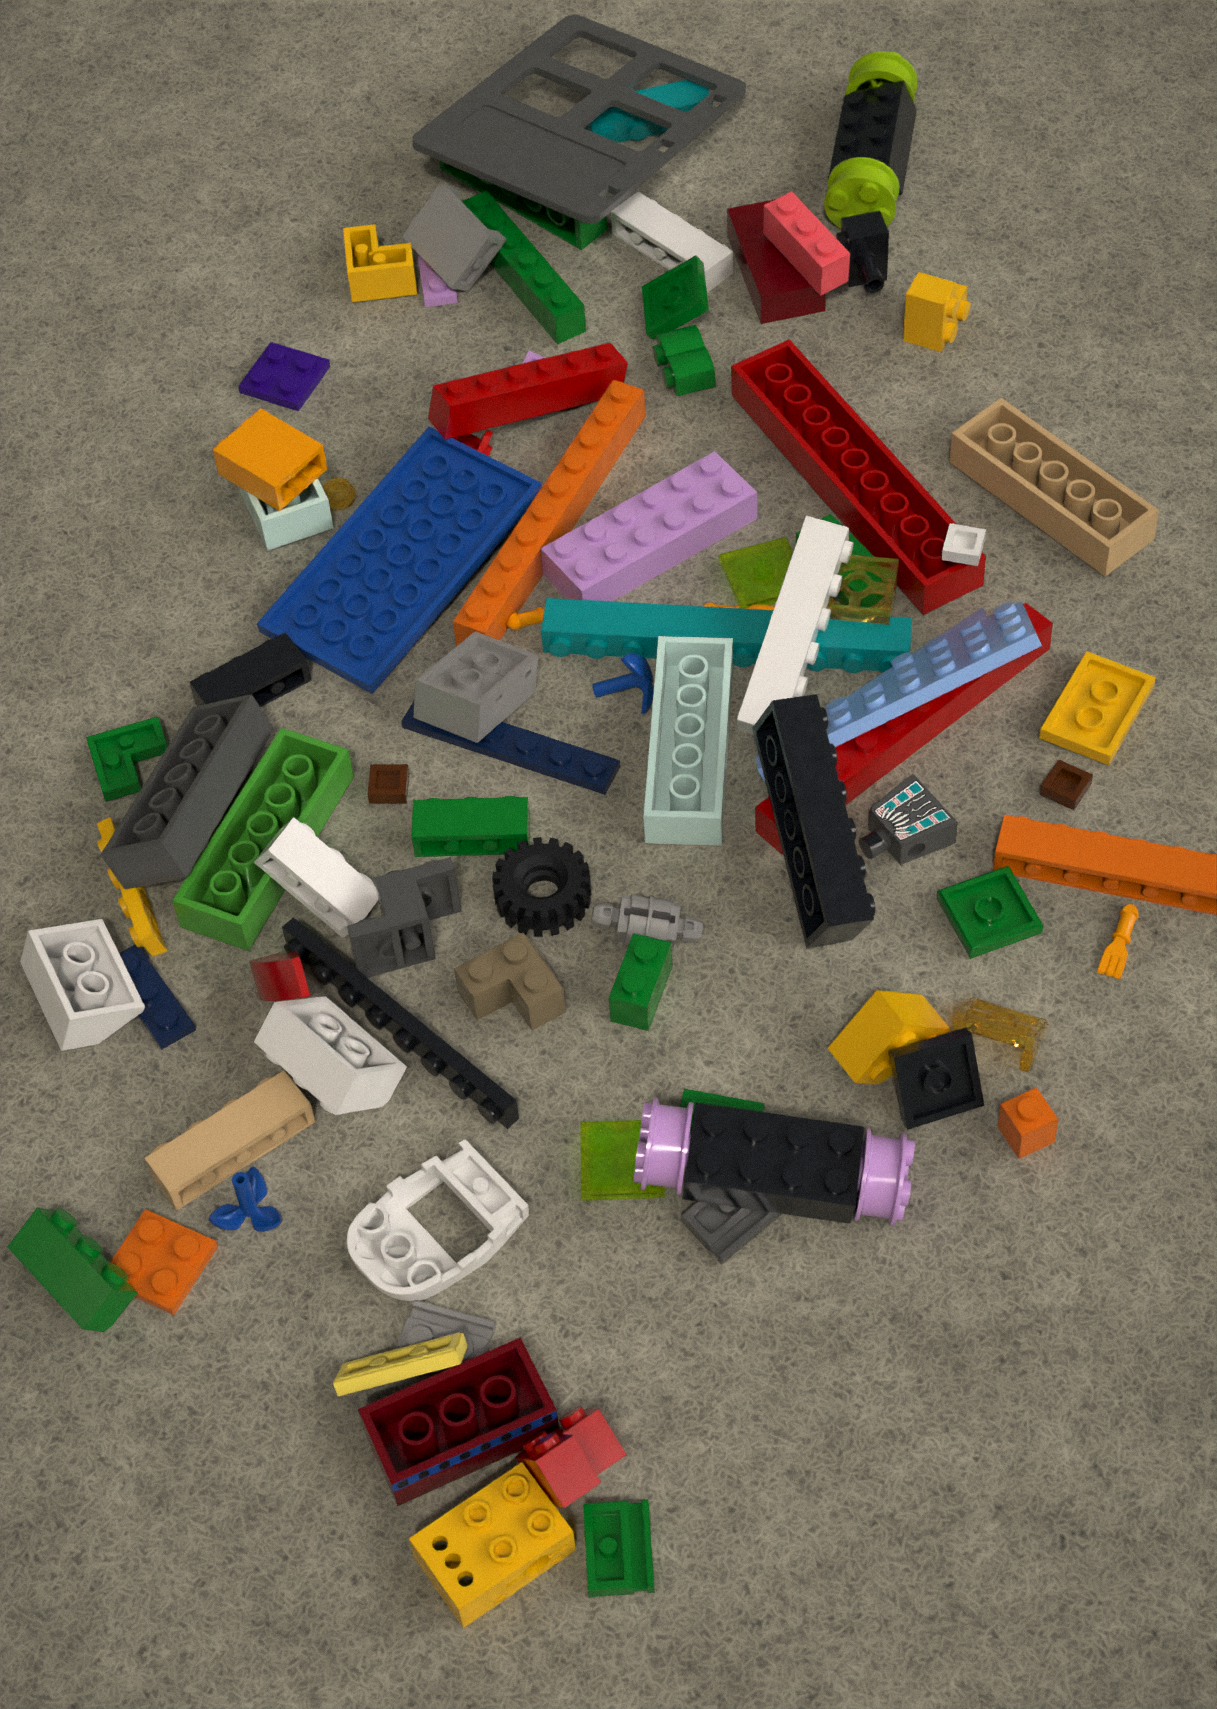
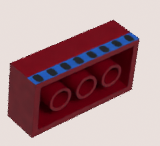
(458, 1421)

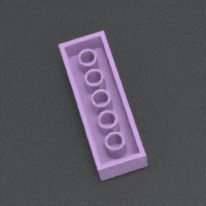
(650, 532)

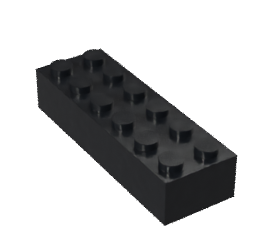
(813, 821)

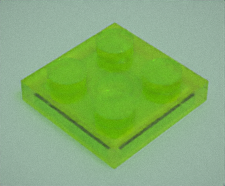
(610, 1160)

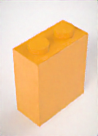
(270, 459)

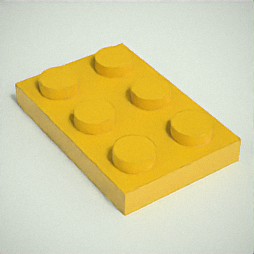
(1097, 708)

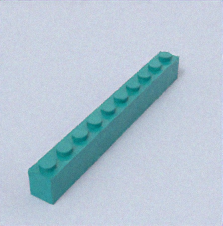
(628, 627)

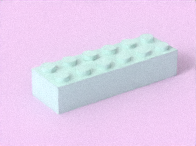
(689, 741)

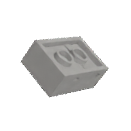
(475, 686)

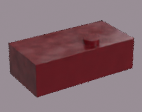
(771, 279)

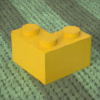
(377, 270)
(934, 311)
(882, 1025)

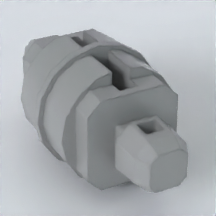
(648, 918)

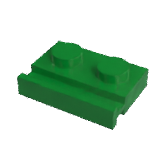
(618, 1548)

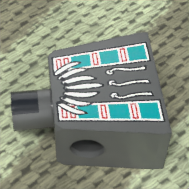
(908, 824)

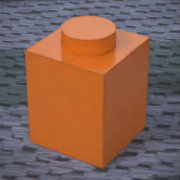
(1027, 1123)

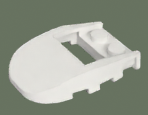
(402, 1255)

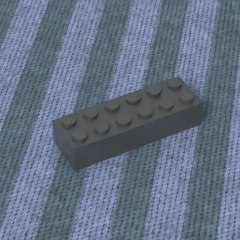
(187, 793)

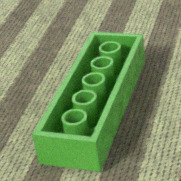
(226, 890)

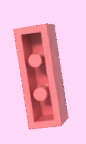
(806, 243)

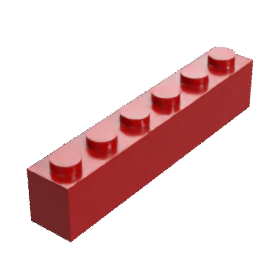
(524, 390)

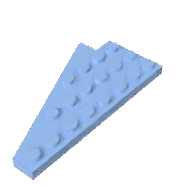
(938, 667)

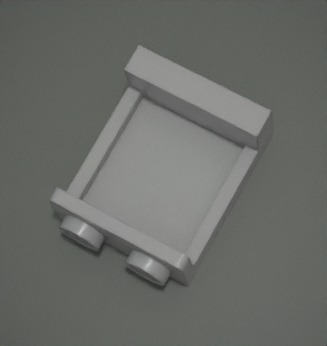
(452, 239)

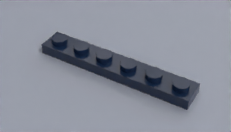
(531, 752)

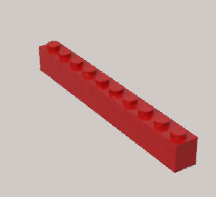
(883, 748)

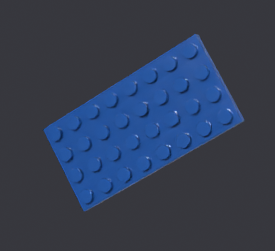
(400, 559)

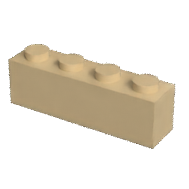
(229, 1139)

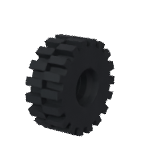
(537, 864)

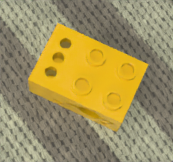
(492, 1544)

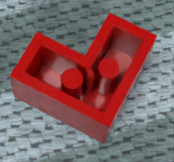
(571, 1455)

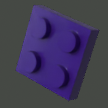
(284, 376)

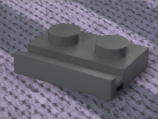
(724, 1227)

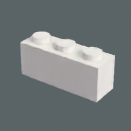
(318, 876)

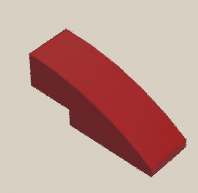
(279, 977)

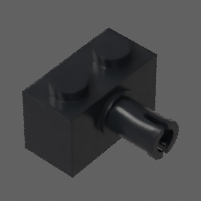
(868, 245)

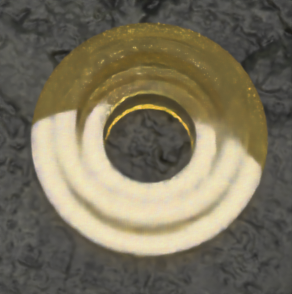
(339, 486)

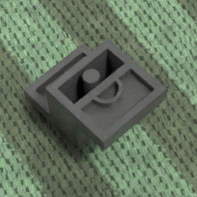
(406, 905)

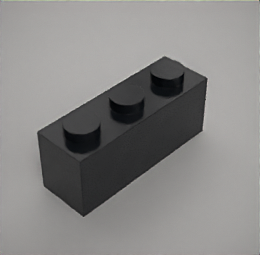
(263, 672)

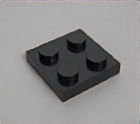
(936, 1078)

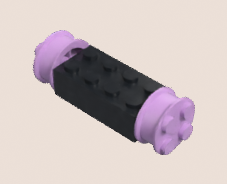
(774, 1162)

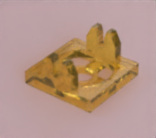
(883, 610)
(1003, 1026)

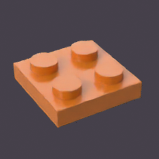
(163, 1260)

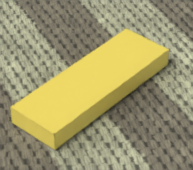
(400, 1364)

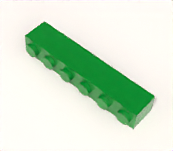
(530, 274)

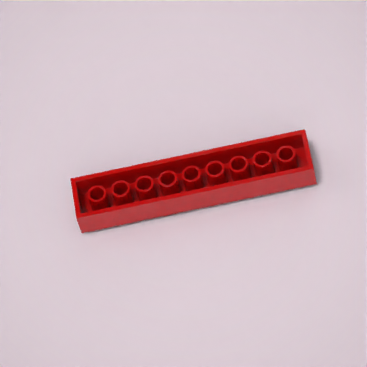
(853, 472)

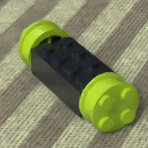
(872, 138)

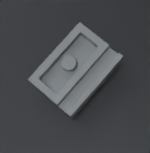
(432, 1322)

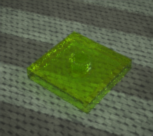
(757, 571)

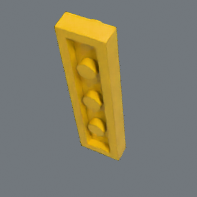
(134, 903)

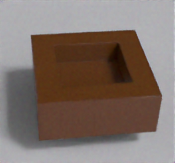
(388, 784)
(1066, 784)

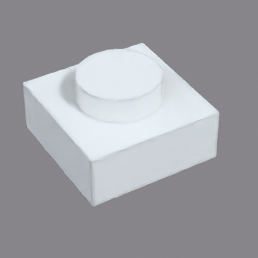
(963, 544)

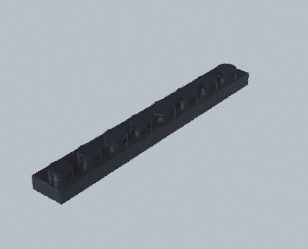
(407, 1030)

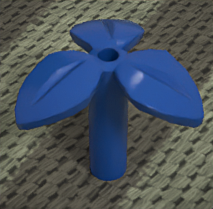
(640, 678)
(250, 1190)

